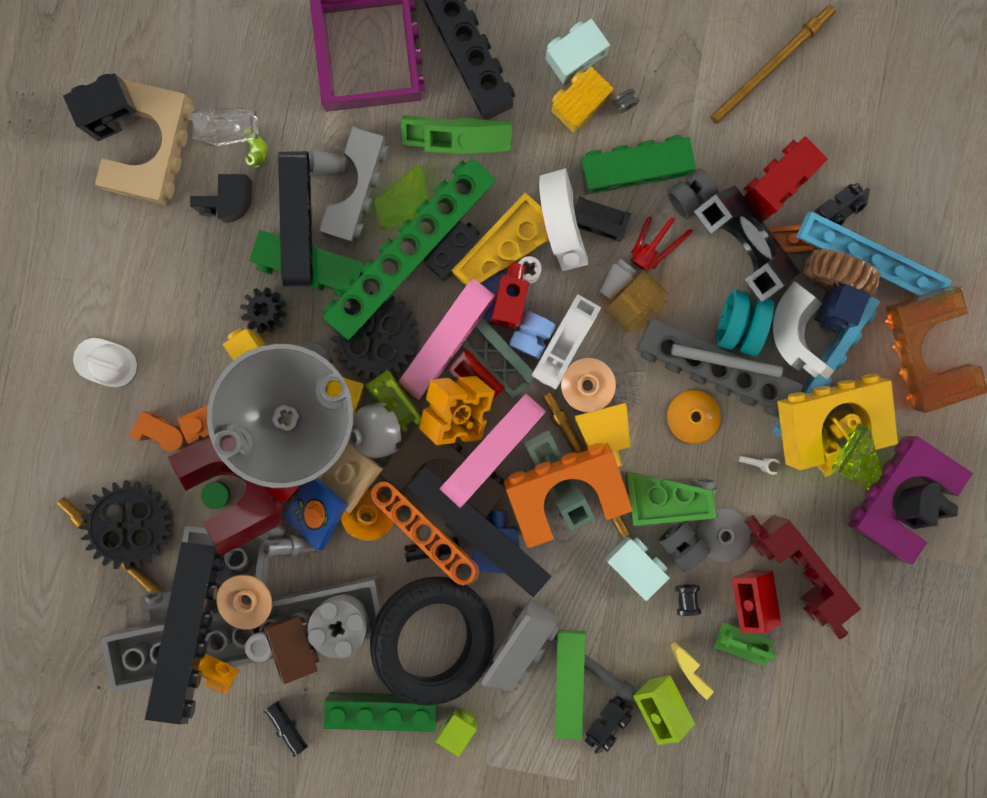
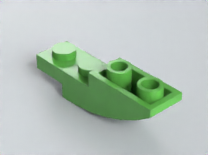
(456, 136)

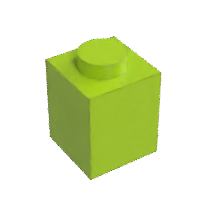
(457, 731)

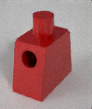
(508, 310)

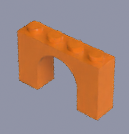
(594, 466)

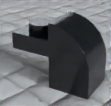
(232, 199)
(923, 506)

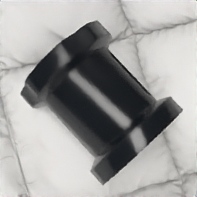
(688, 599)

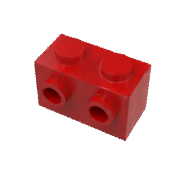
(756, 601)

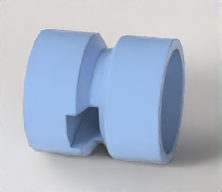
(532, 334)

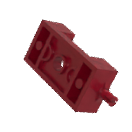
(826, 601)

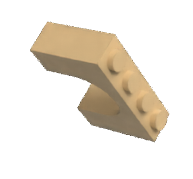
(154, 178)

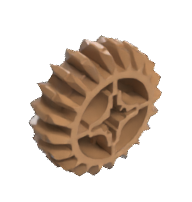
(835, 268)

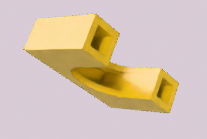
(804, 416)

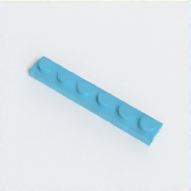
(892, 266)
(835, 354)

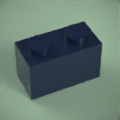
(842, 308)

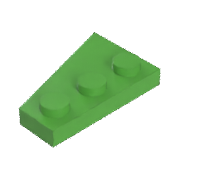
(668, 501)

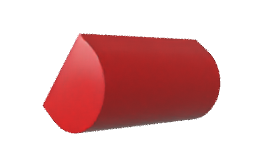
(468, 365)

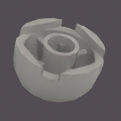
(375, 431)

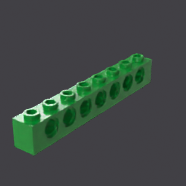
(477, 181)

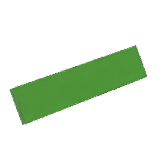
(570, 684)

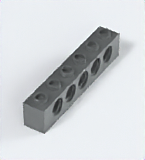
(650, 349)

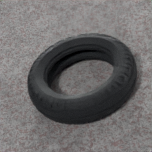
(468, 667)

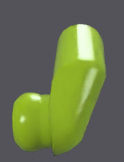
(257, 152)

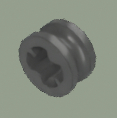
(625, 101)

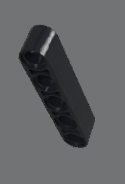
(295, 218)

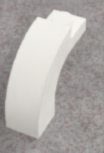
(560, 219)
(789, 326)
(566, 341)

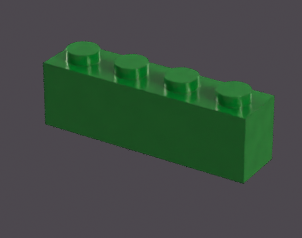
(637, 165)
(328, 268)
(377, 713)

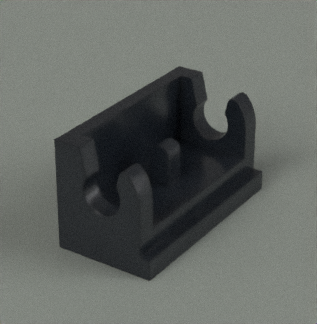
(601, 219)

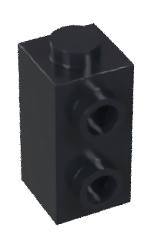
(452, 249)

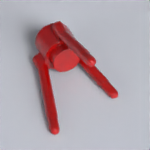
(645, 256)

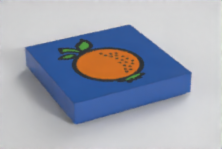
(315, 512)

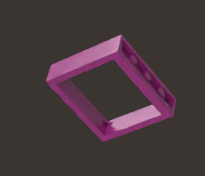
(323, 58)

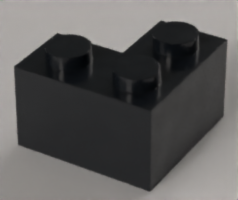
(100, 106)

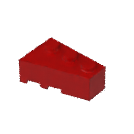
(784, 177)

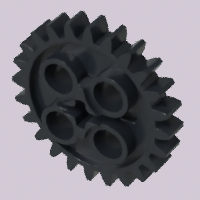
(399, 339)
(100, 526)

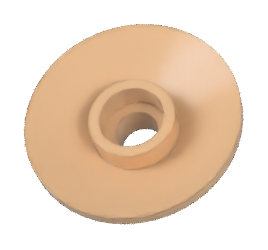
(602, 385)
(236, 609)

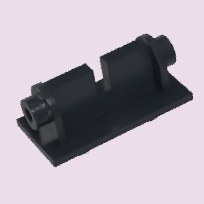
(851, 200)
(603, 734)

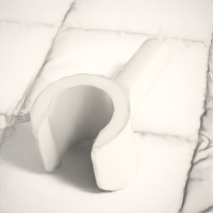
(762, 464)

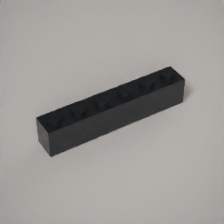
(184, 634)

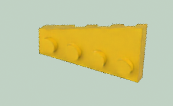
(508, 241)

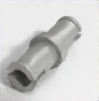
(287, 546)

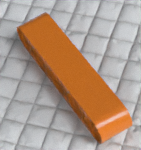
(412, 528)

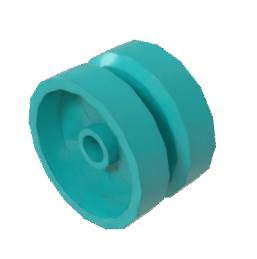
(744, 322)

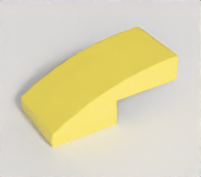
(689, 666)

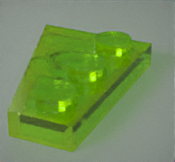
(859, 459)

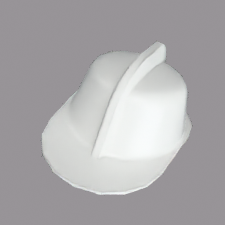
(104, 362)

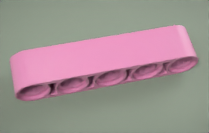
(447, 339)
(492, 450)

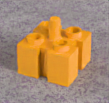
(456, 410)

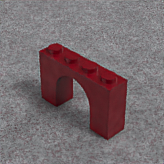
(248, 517)

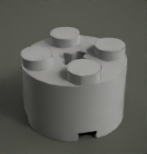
(323, 631)

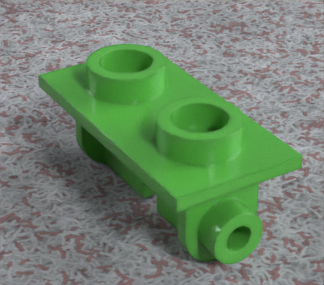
(745, 645)

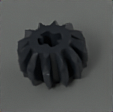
(261, 321)

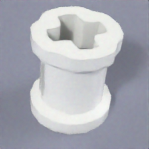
(529, 262)

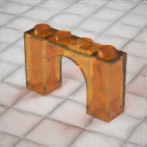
(910, 324)

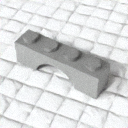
(344, 219)

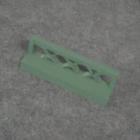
(505, 351)

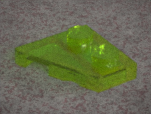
(402, 199)

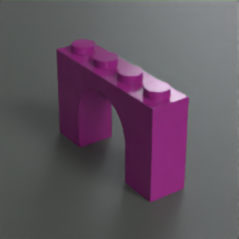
(876, 516)

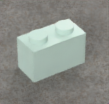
(577, 50)
(637, 568)

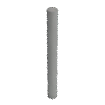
(725, 360)

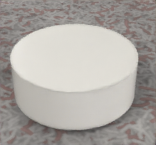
(258, 648)

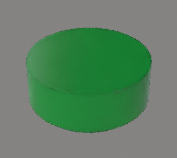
(215, 495)

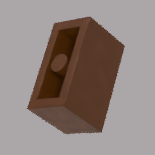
(291, 648)

